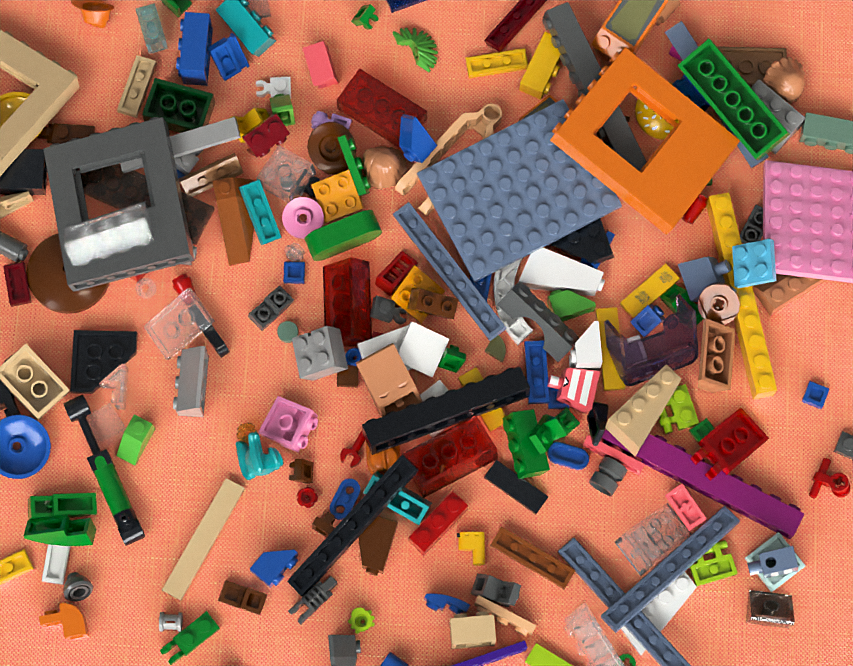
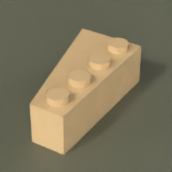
(640, 413)

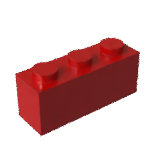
(438, 523)

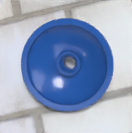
(33, 450)

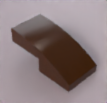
(242, 597)

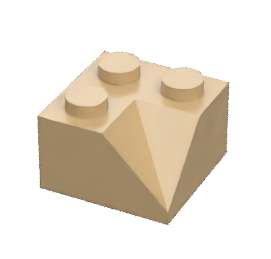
(472, 631)

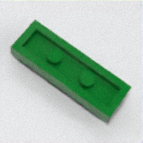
(354, 164)

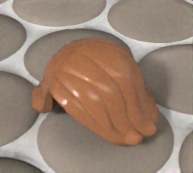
(786, 79)
(383, 166)

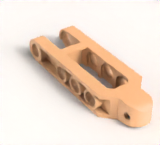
(482, 122)

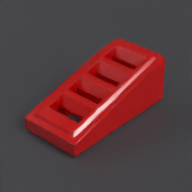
(387, 282)

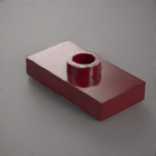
(17, 284)

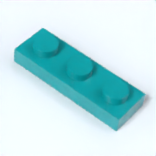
(260, 212)

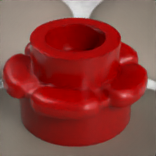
(308, 491)

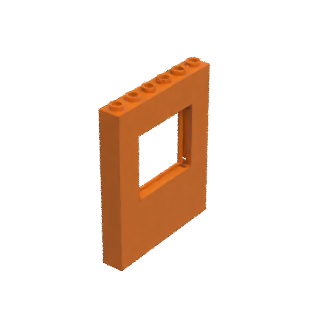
(677, 167)

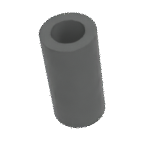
(12, 248)

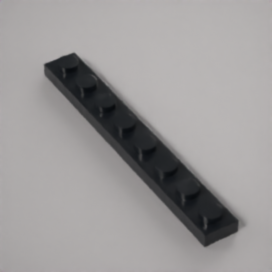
(353, 525)

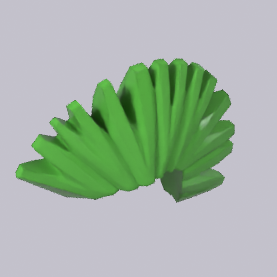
(420, 45)

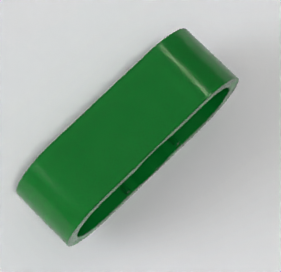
(343, 235)

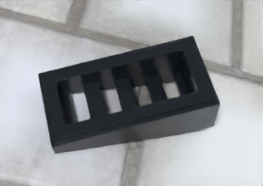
(597, 421)

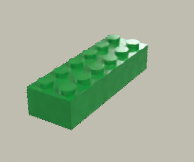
(733, 99)

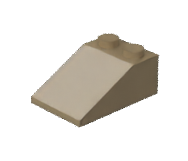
(32, 382)

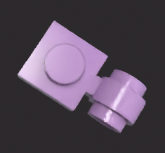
(321, 117)

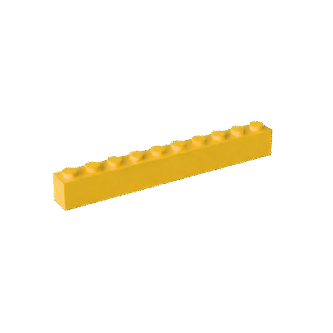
(747, 320)

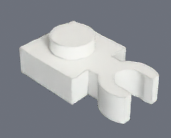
(277, 85)

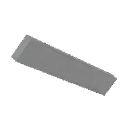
(195, 140)

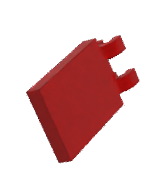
(730, 443)

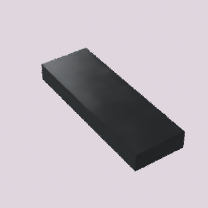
(516, 488)

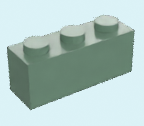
(827, 132)

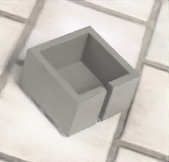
(319, 353)

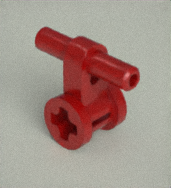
(821, 478)

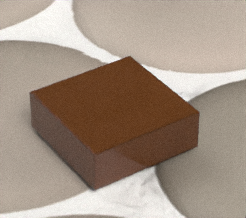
(348, 377)

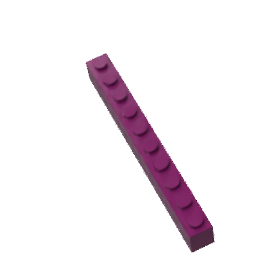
(723, 488)

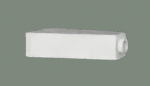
(553, 271)

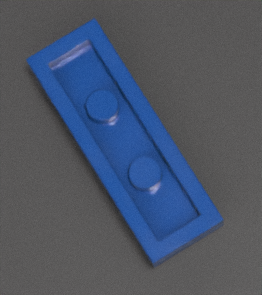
(536, 372)

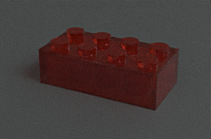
(377, 106)

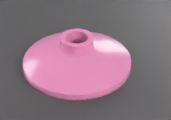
(302, 206)

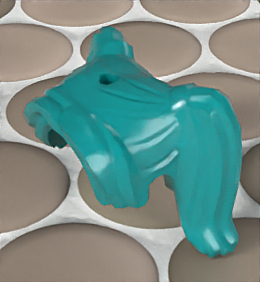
(254, 461)

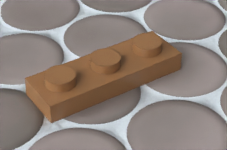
(202, 179)

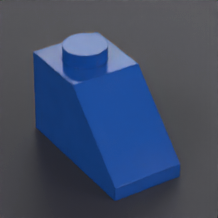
(414, 139)

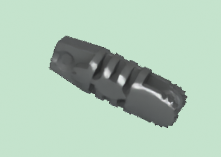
(314, 598)

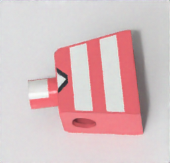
(576, 388)

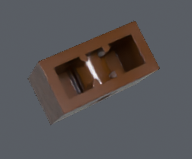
(432, 303)

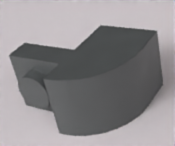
(496, 590)

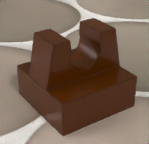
(302, 471)
(324, 526)

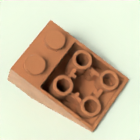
(388, 380)

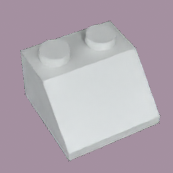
(587, 350)

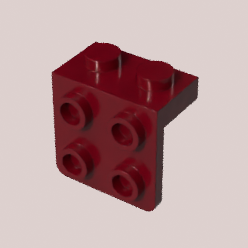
(265, 136)

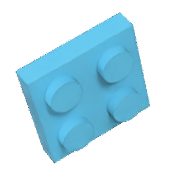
(754, 263)

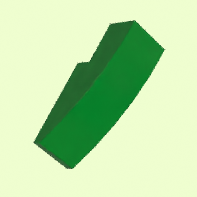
(62, 504)
(61, 531)

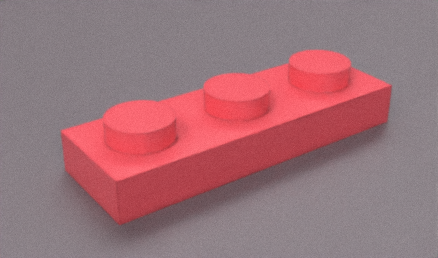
(630, 462)

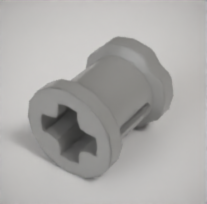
(163, 618)

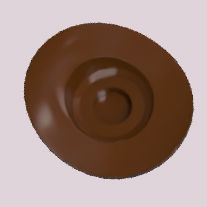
(325, 147)

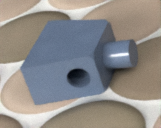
(701, 273)

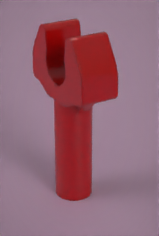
(353, 451)

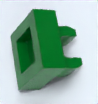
(363, 15)
(452, 359)
(567, 421)

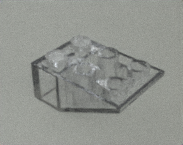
(653, 539)

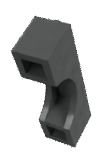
(523, 303)

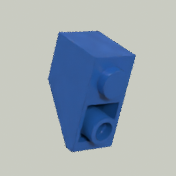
(273, 564)

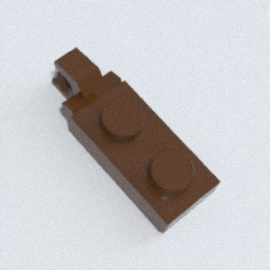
(62, 132)

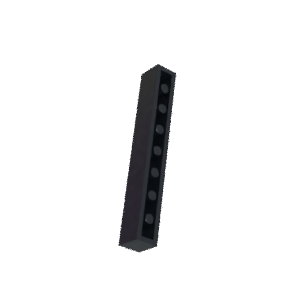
(445, 410)

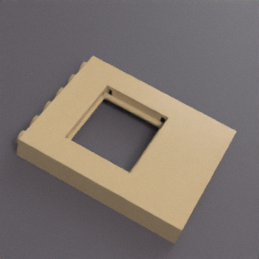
(52, 91)

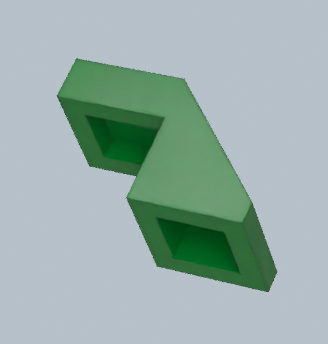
(669, 299)

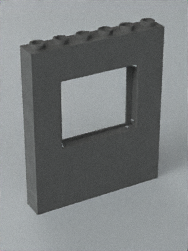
(167, 211)

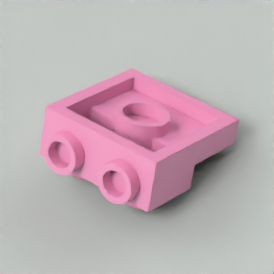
(289, 424)

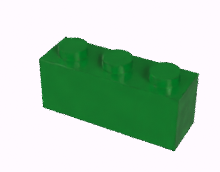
(526, 458)

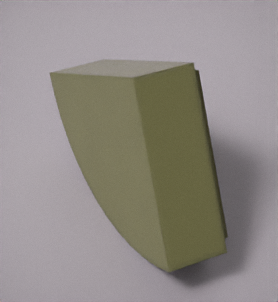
(496, 349)

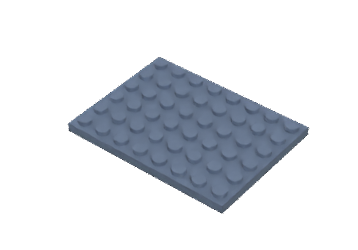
(514, 193)

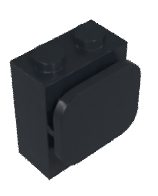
(25, 174)

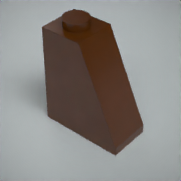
(376, 544)

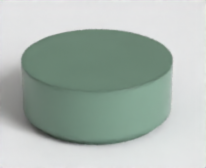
(287, 331)

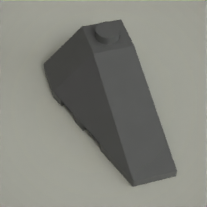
(343, 650)

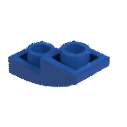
(439, 601)

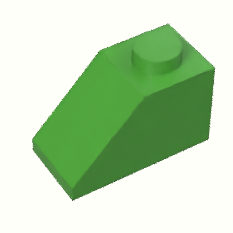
(283, 107)
(569, 304)
(135, 439)

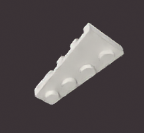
(664, 606)

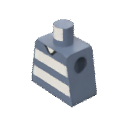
(784, 559)

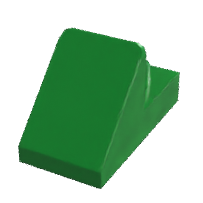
(546, 432)

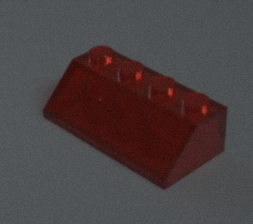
(348, 299)
(451, 456)

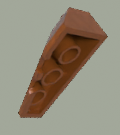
(234, 219)

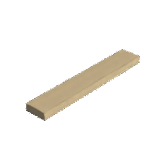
(203, 539)

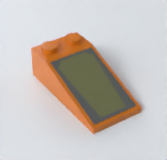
(628, 26)

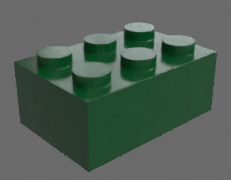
(179, 106)

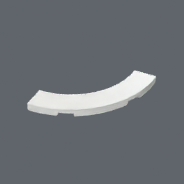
(503, 282)

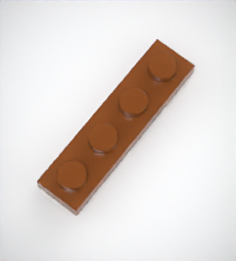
(532, 558)

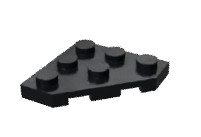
(587, 242)
(98, 355)

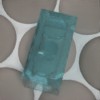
(151, 28)

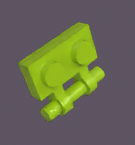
(682, 410)
(714, 569)

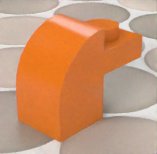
(70, 617)

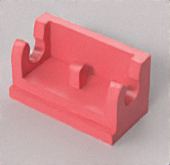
(320, 65)
(686, 507)

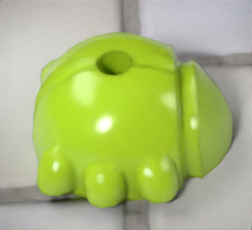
(358, 615)

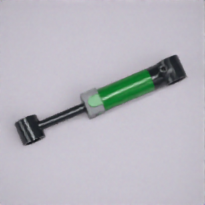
(107, 476)

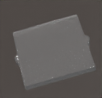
(106, 426)

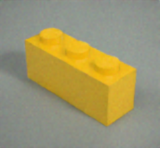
(541, 69)

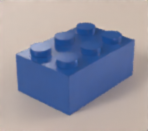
(194, 54)

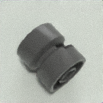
(607, 477)

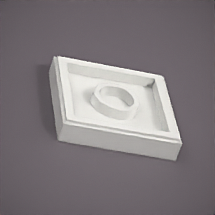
(422, 349)

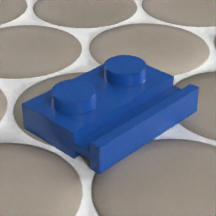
(228, 56)

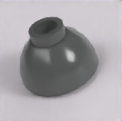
(77, 587)

